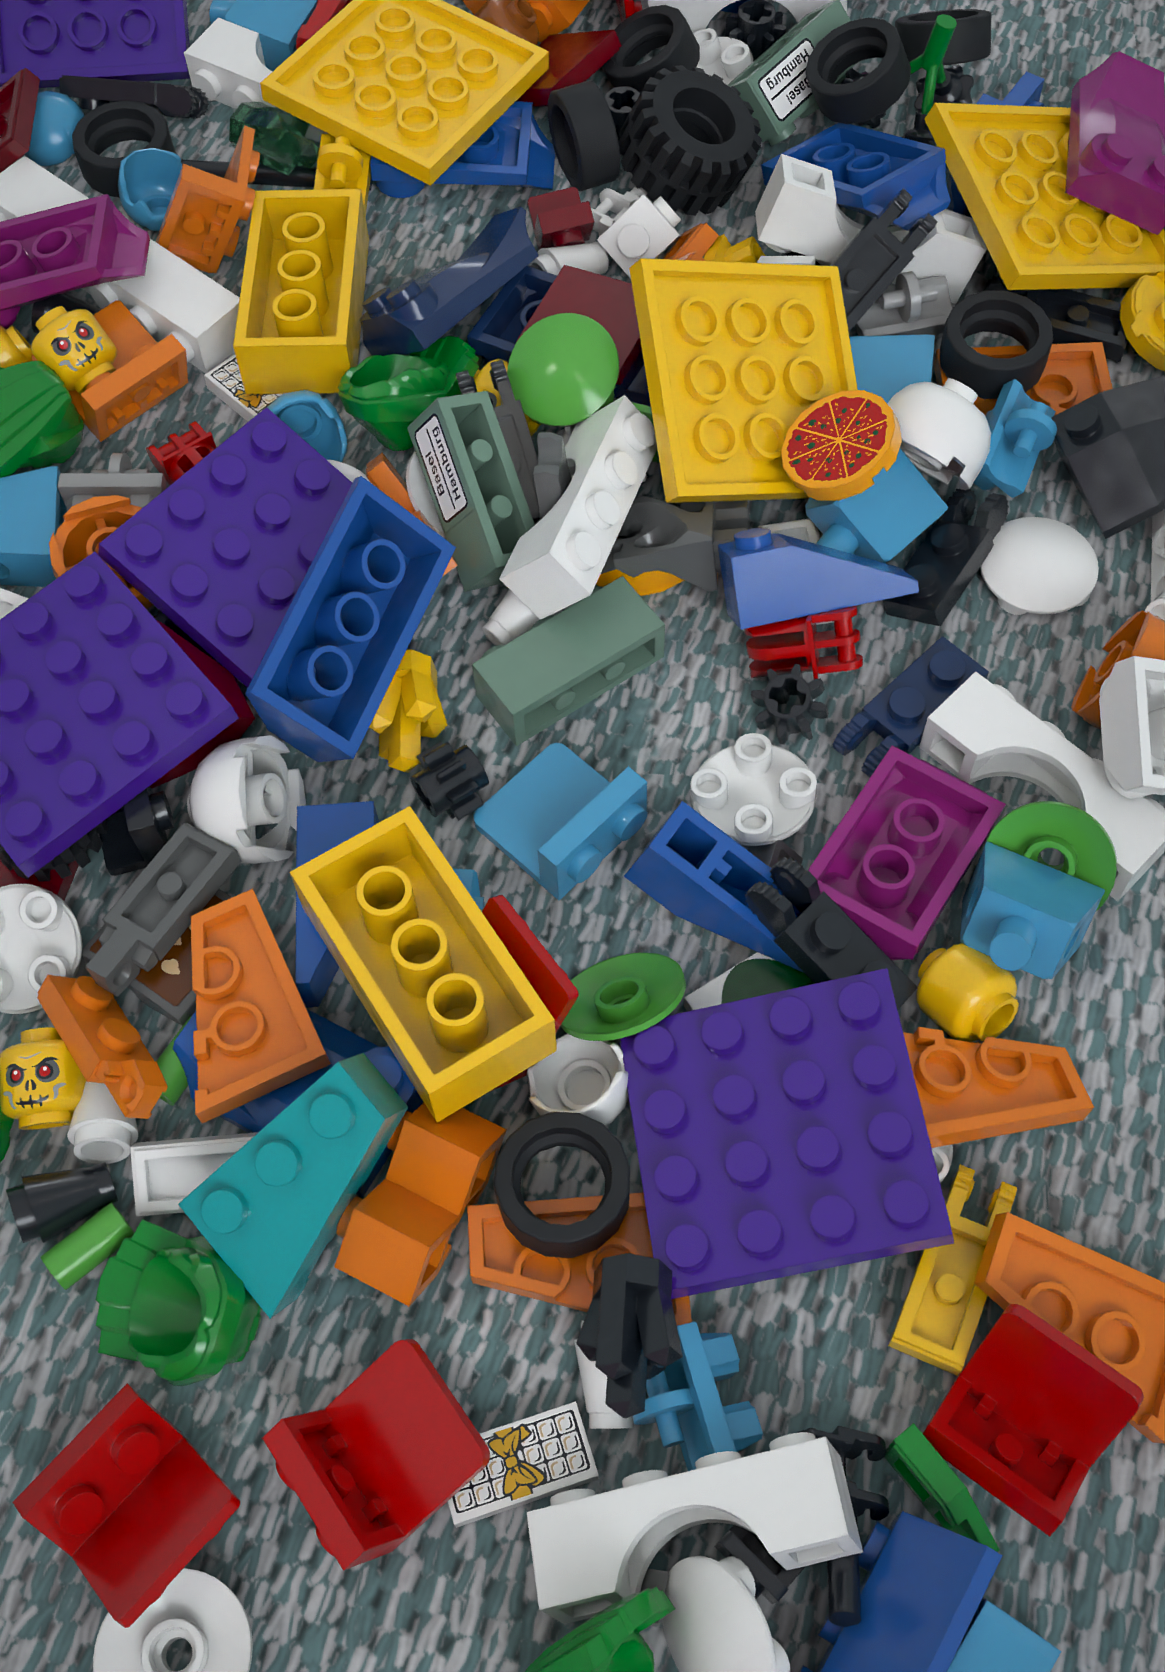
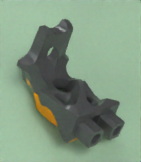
(661, 539)

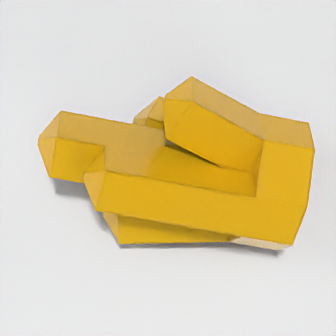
(409, 711)

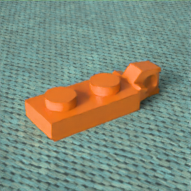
(103, 1042)

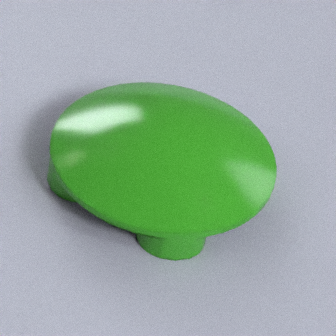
(564, 369)

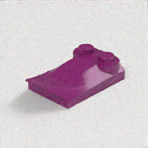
(1119, 141)
(66, 251)
(904, 850)

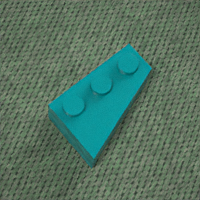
(289, 1184)

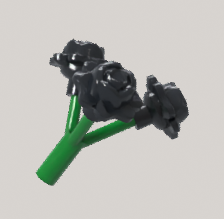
(938, 86)

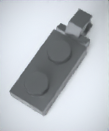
(160, 906)

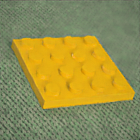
(406, 80)
(1014, 184)
(733, 366)

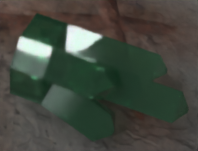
(276, 136)

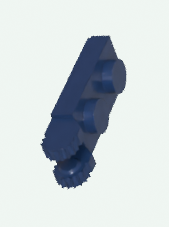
(907, 702)

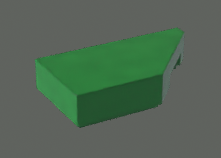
(937, 1486)

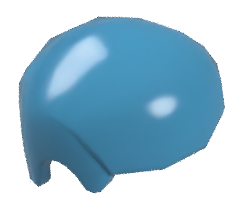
(53, 128)
(147, 185)
(314, 421)

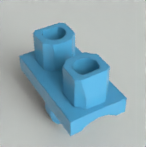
(1018, 433)
(688, 1404)

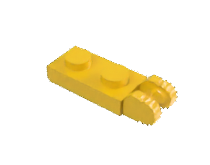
(942, 1297)

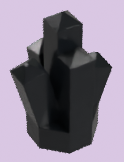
(630, 1328)

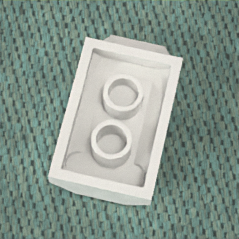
(1134, 726)

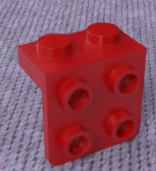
(1031, 1416)
(379, 1455)

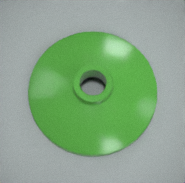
(1064, 827)
(626, 993)

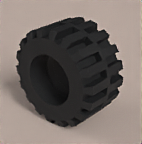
(689, 140)

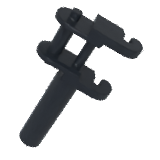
(843, 1572)

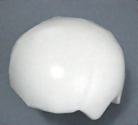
(580, 1079)

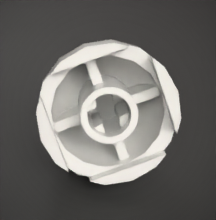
(942, 430)
(246, 787)

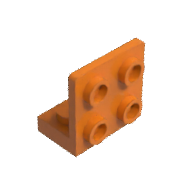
(207, 207)
(142, 377)

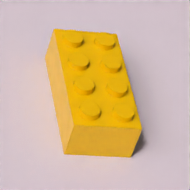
(302, 290)
(425, 963)

